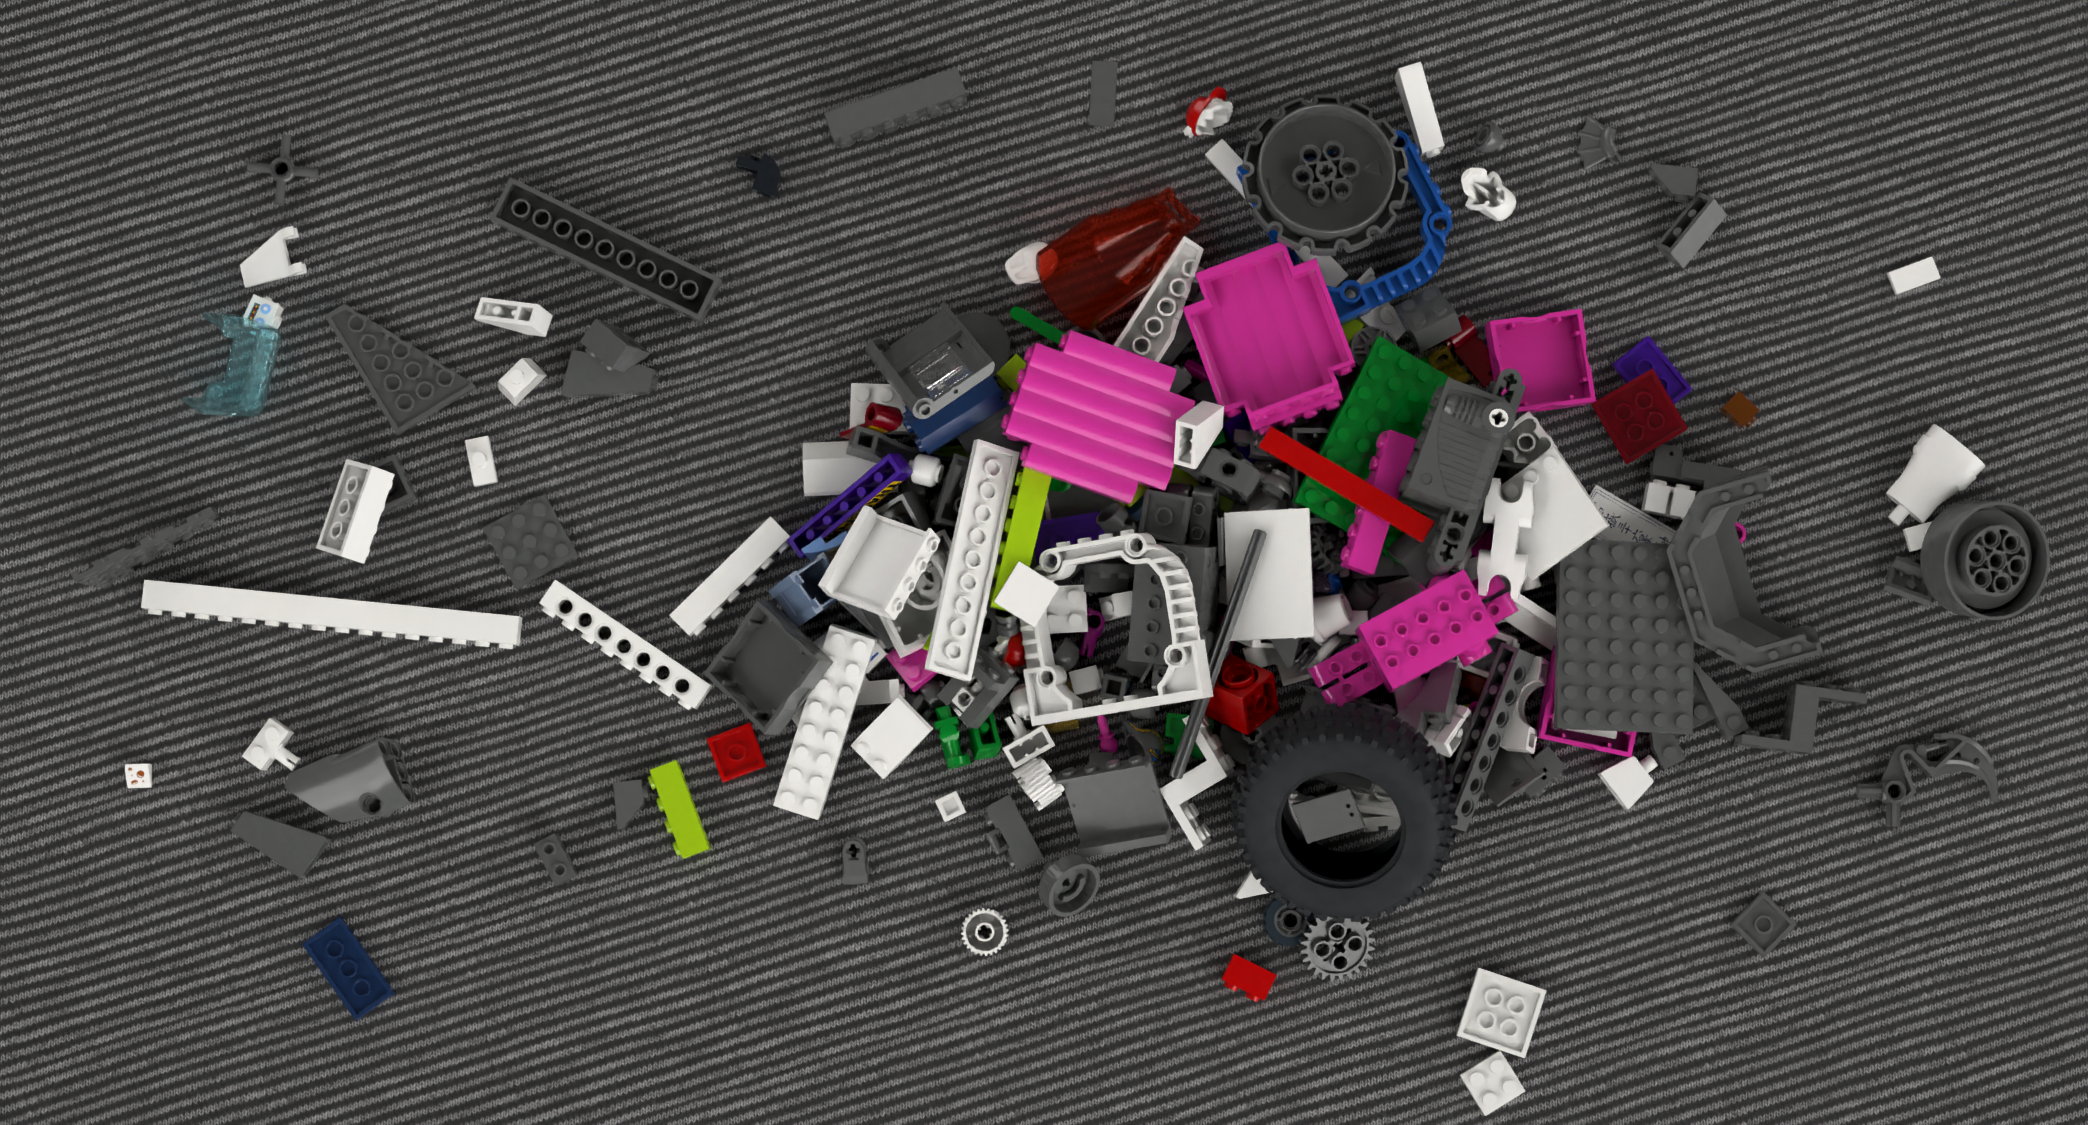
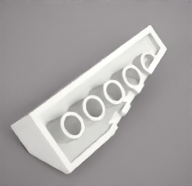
(1159, 312)

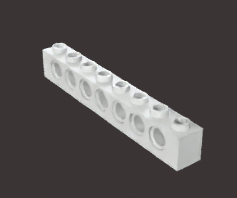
(552, 606)

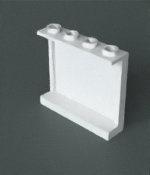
(879, 563)

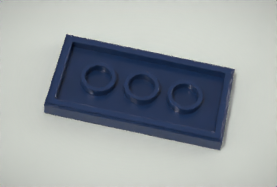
(348, 968)

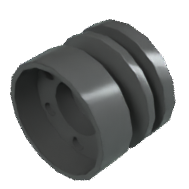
(1362, 342)

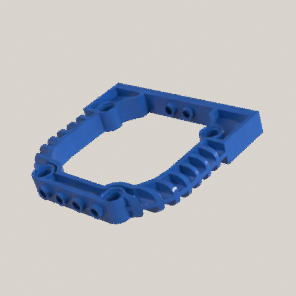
(1411, 275)

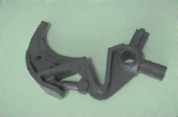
(1899, 776)

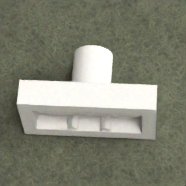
(481, 461)

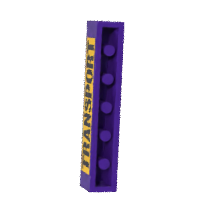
(846, 507)

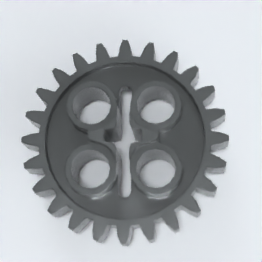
(1353, 954)

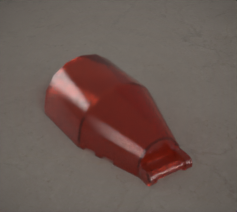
(1112, 257)

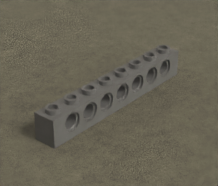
(1487, 729)

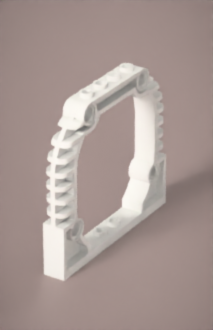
(1183, 680)

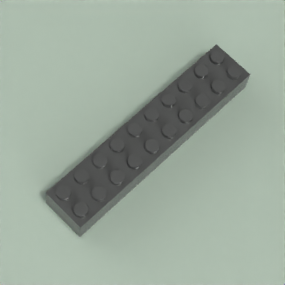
(606, 250)

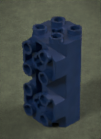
(956, 417)

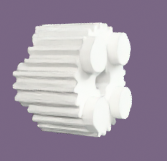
(1037, 782)
(990, 919)

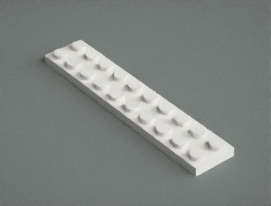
(972, 560)

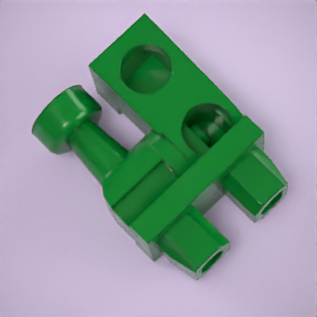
(950, 737)

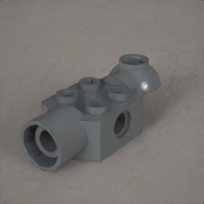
(1244, 479)

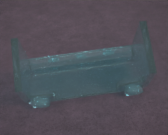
(247, 369)

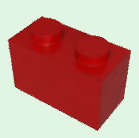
(1248, 977)

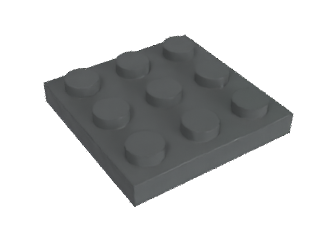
(530, 542)

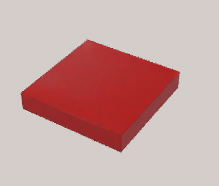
(736, 752)

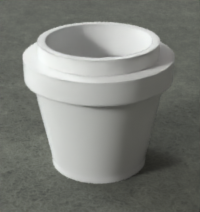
(1330, 616)

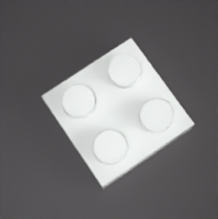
(1068, 610)
(1492, 1083)

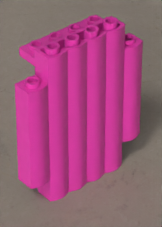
(1269, 338)
(1096, 416)

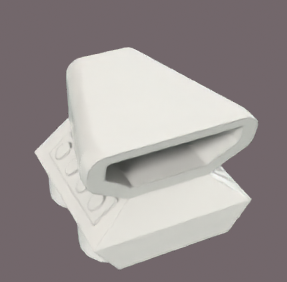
(1527, 440)

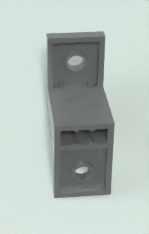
(1800, 718)

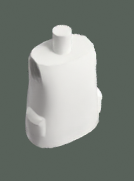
(1932, 475)

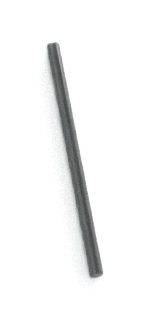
(1219, 650)

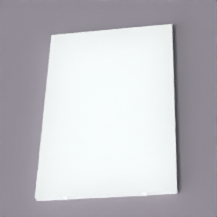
(1281, 587)

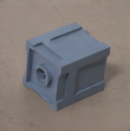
(800, 592)

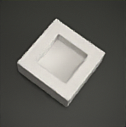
(950, 806)

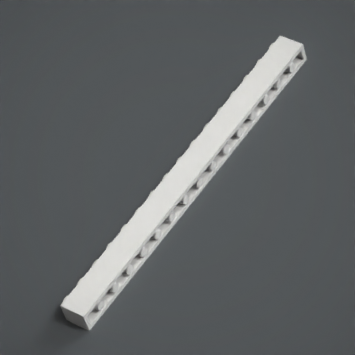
(331, 612)

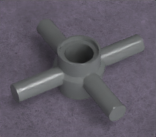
(288, 176)

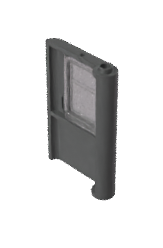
(929, 365)

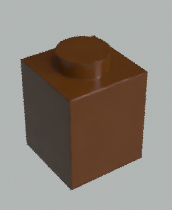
(1740, 410)

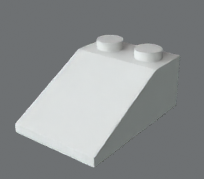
(891, 737)

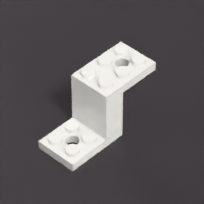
(1195, 781)

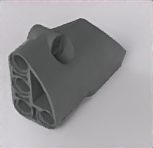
(356, 782)

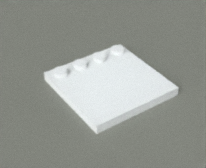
(1562, 512)

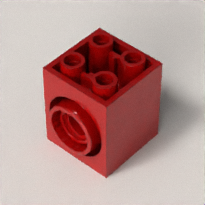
(1243, 695)

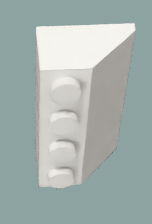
(355, 511)

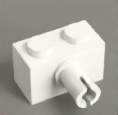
(1025, 743)
(270, 745)

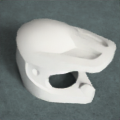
(1022, 265)

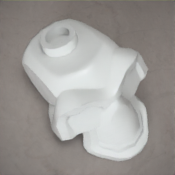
(1487, 194)

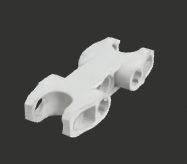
(1503, 555)

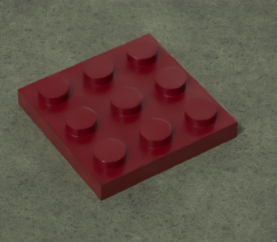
(1639, 416)

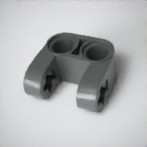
(855, 867)

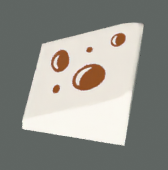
(138, 775)

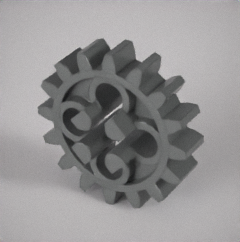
(1327, 548)

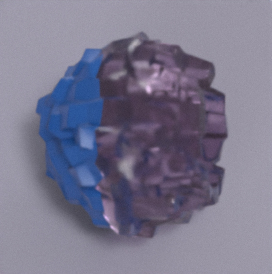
(1324, 583)

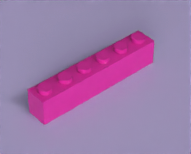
(1368, 531)

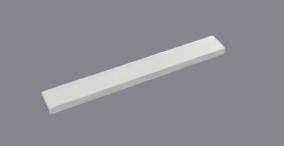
(1227, 162)

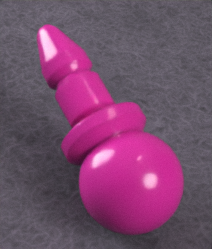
(1108, 742)

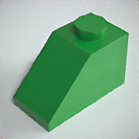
(985, 740)

